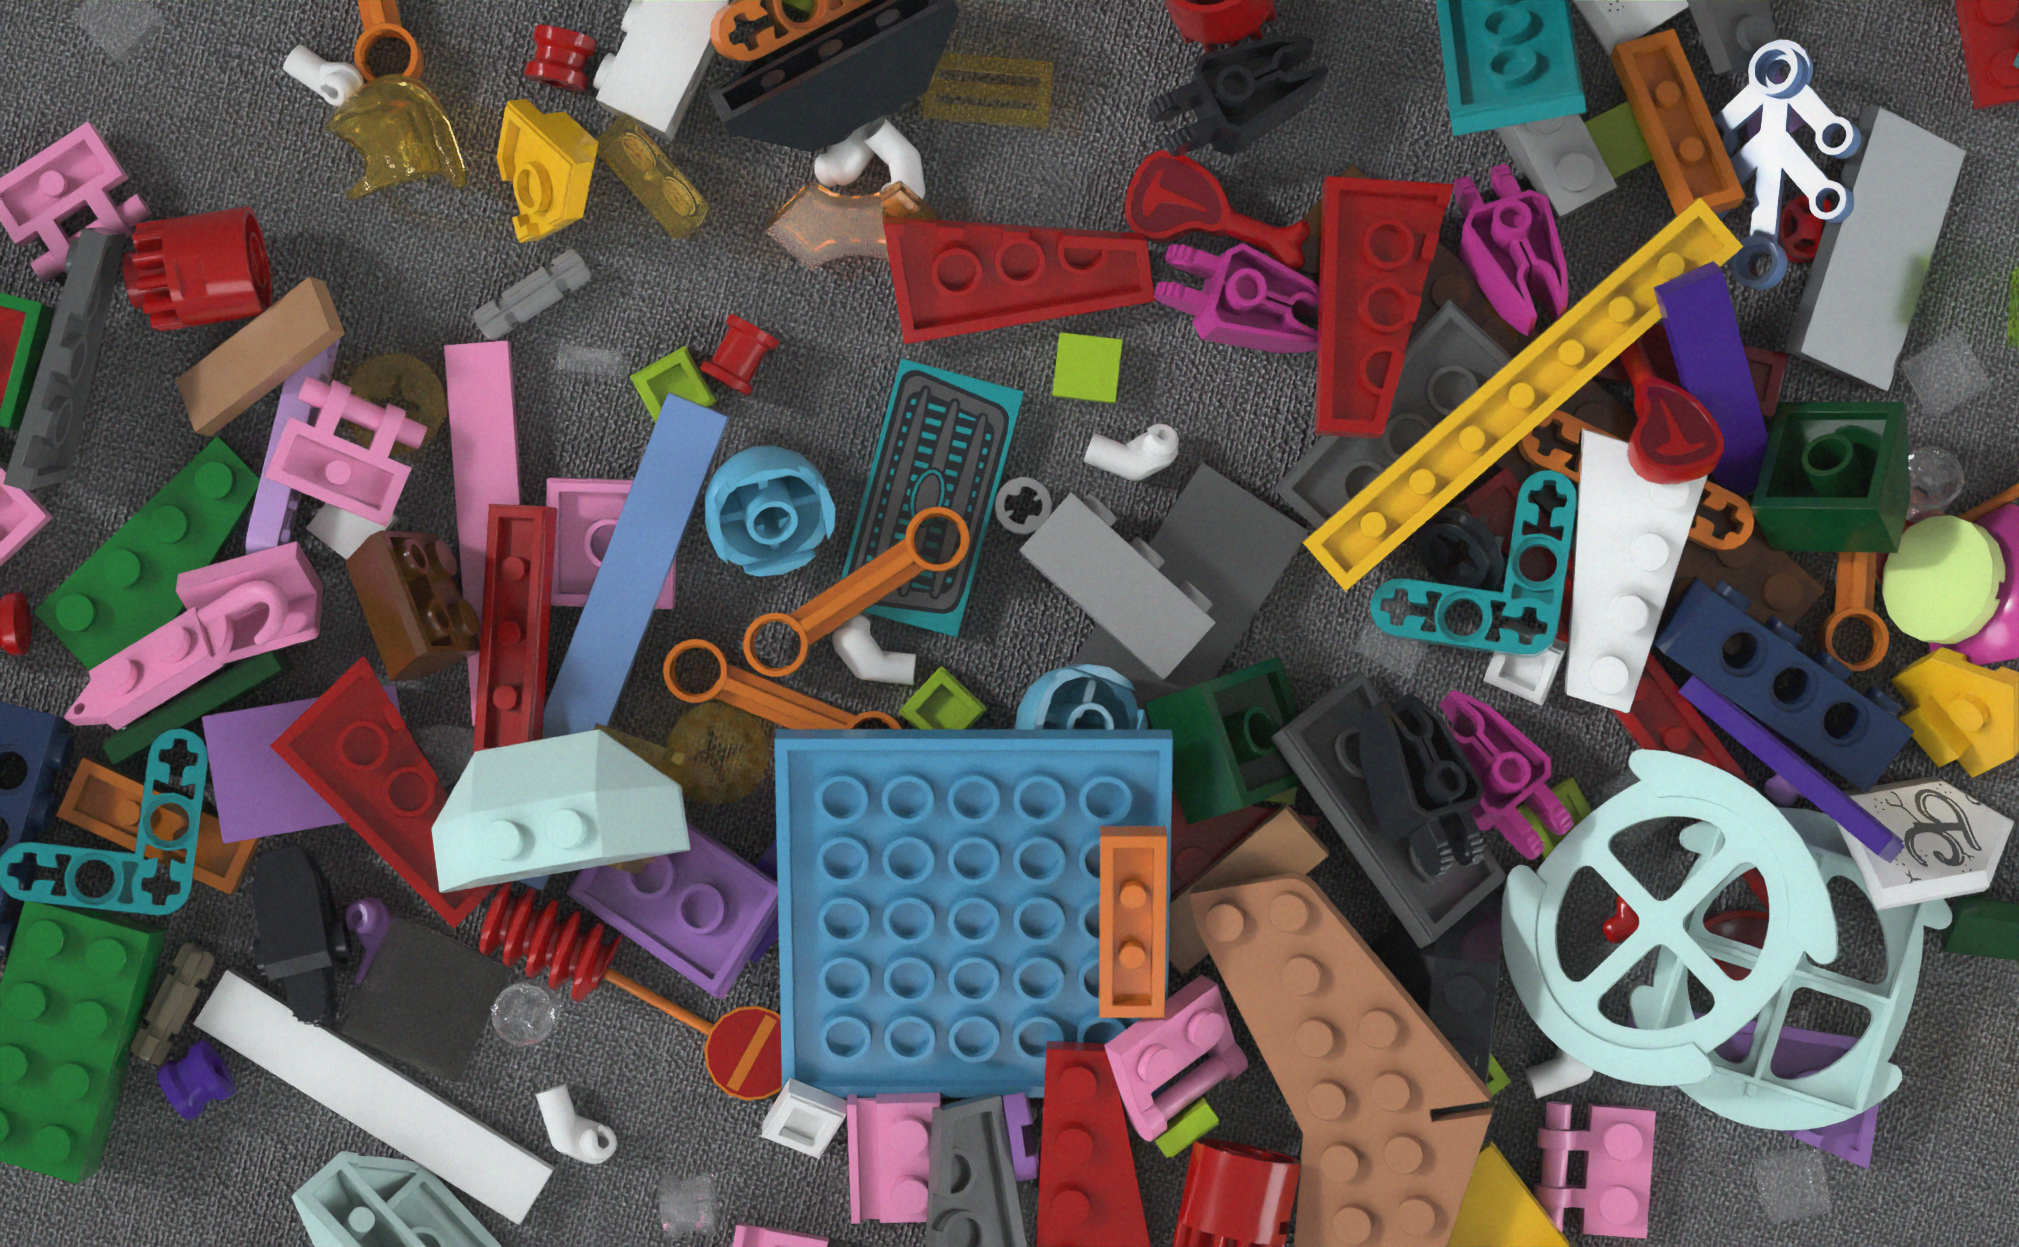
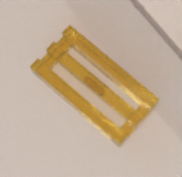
(990, 115)

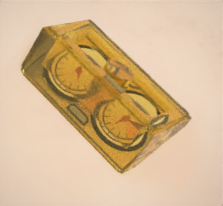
(653, 178)

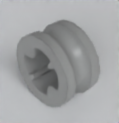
(1013, 489)

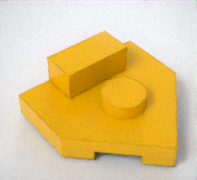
(548, 165)
(1961, 710)

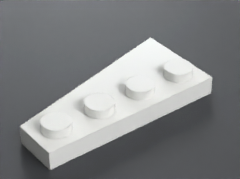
(1622, 569)

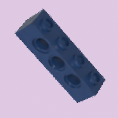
(1854, 747)
(28, 808)

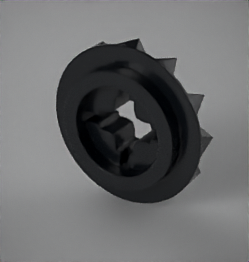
(1439, 545)

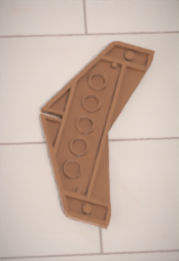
(1351, 1064)

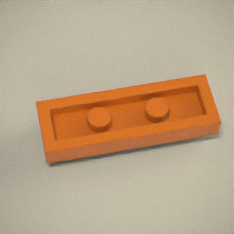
(1676, 123)
(111, 804)
(1132, 921)

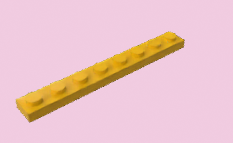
(1516, 398)

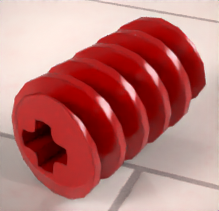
(547, 942)

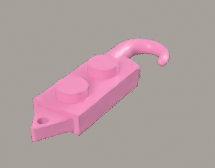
(173, 657)

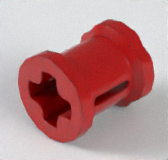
(739, 355)

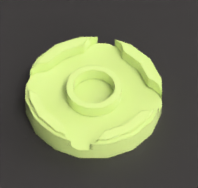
(1943, 580)

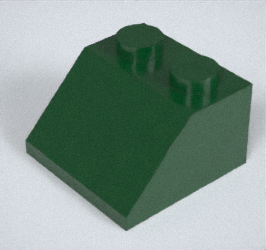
(1835, 477)
(1224, 739)

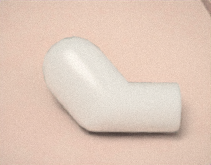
(329, 79)
(897, 153)
(844, 160)
(1136, 458)
(866, 659)
(1556, 1074)
(573, 1133)

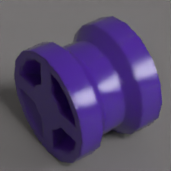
(195, 1080)

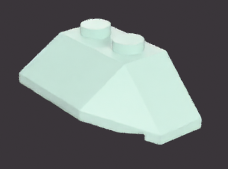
(555, 811)
(384, 1205)

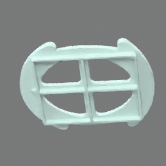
(1754, 834)
(1749, 1089)

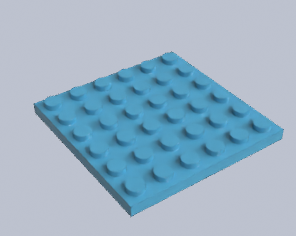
(949, 900)

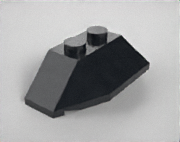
(838, 75)
(1454, 980)

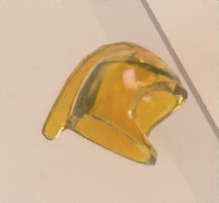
(398, 133)

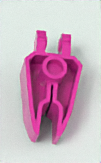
(1513, 249)
(1244, 299)
(1510, 771)

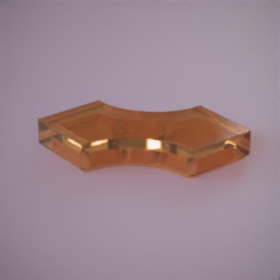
(829, 225)

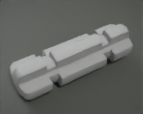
(532, 295)

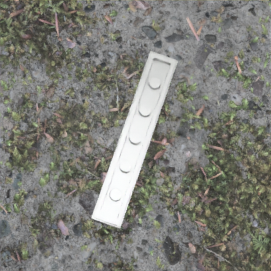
(375, 1096)

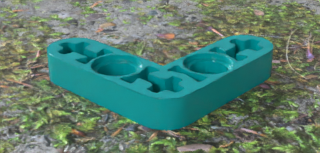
(1518, 592)
(127, 867)

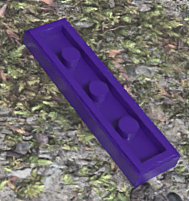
(1715, 370)
(1793, 769)

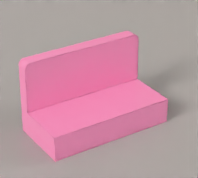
(281, 565)

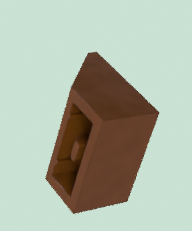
(413, 603)

